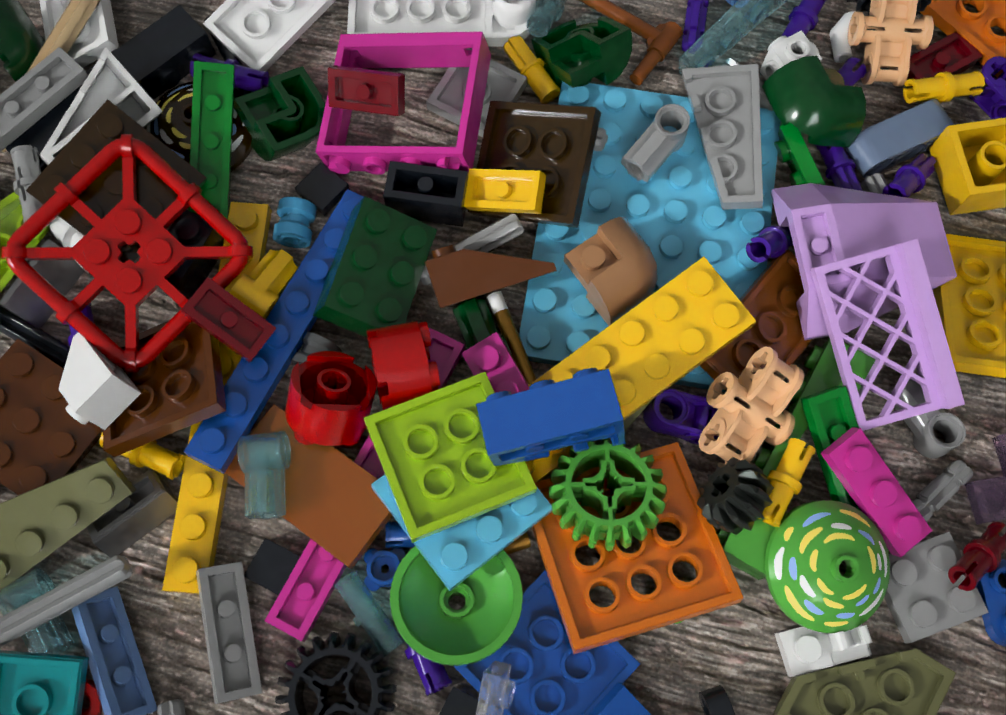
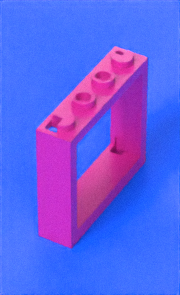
(408, 51)

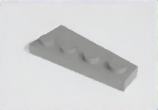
(729, 125)

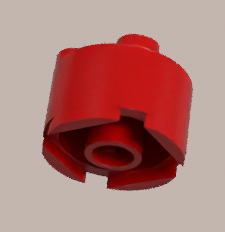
(402, 362)
(329, 399)

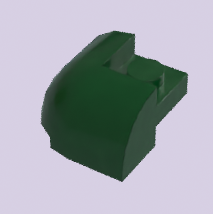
(18, 39)
(585, 51)
(817, 102)
(283, 114)

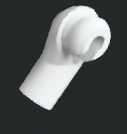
(839, 39)

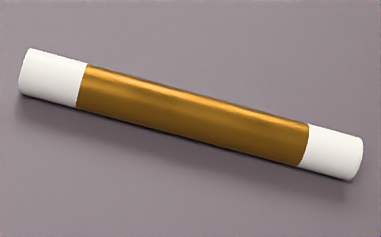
(511, 335)

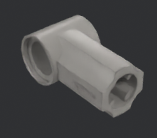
(657, 143)
(922, 425)

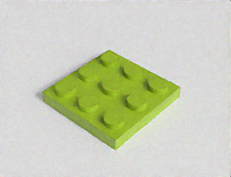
(440, 459)

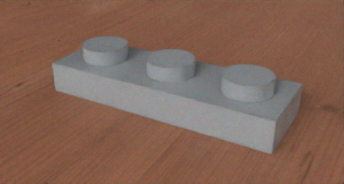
(38, 94)
(228, 632)

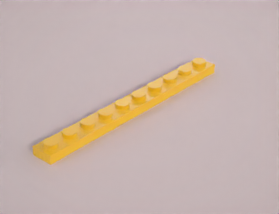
(203, 488)

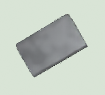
(26, 303)
(134, 515)

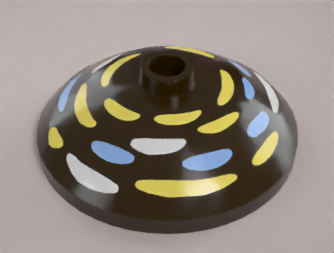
(174, 125)

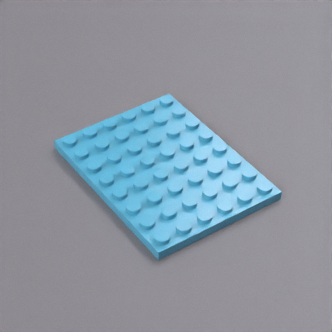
(671, 212)

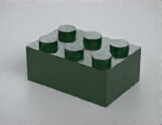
(375, 269)

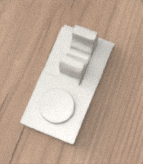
(811, 650)

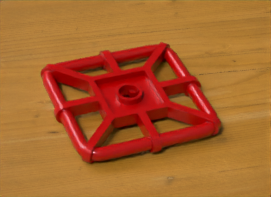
(101, 251)

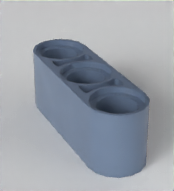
(898, 138)

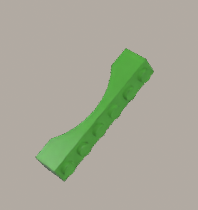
(749, 547)

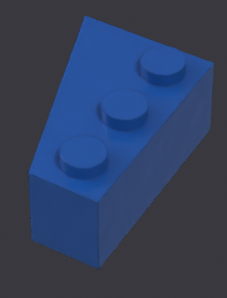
(551, 417)

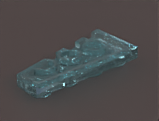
(727, 32)

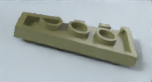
(54, 513)

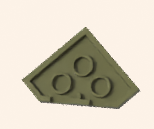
(881, 685)

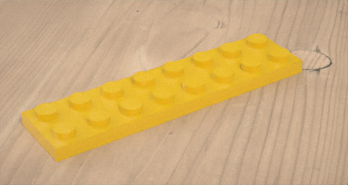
(656, 343)

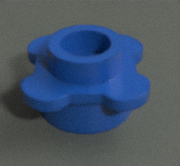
(375, 560)

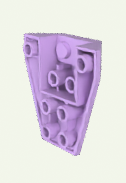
(845, 223)

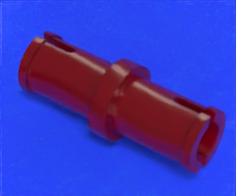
(979, 557)

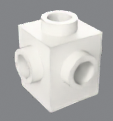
(786, 50)

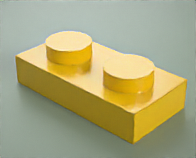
(505, 190)

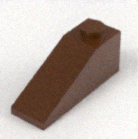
(474, 273)

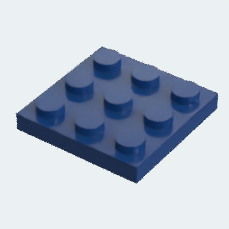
(543, 664)

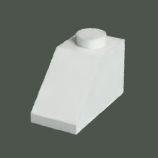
(94, 385)

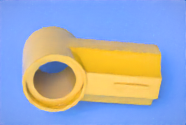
(265, 282)

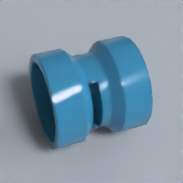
(294, 222)

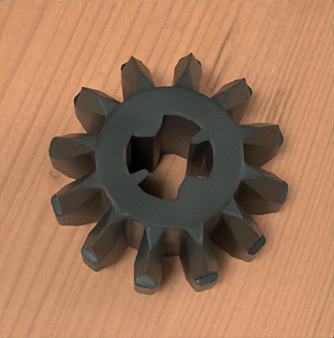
(735, 496)

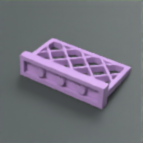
(922, 327)

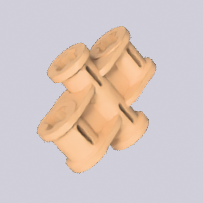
(889, 44)
(759, 397)

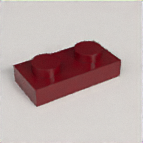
(947, 55)
(366, 90)
(228, 319)

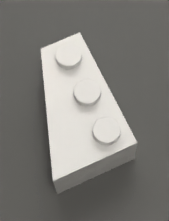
(105, 81)

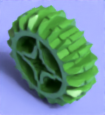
(641, 487)

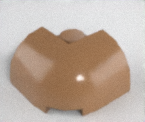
(614, 269)

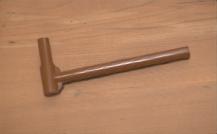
(659, 39)

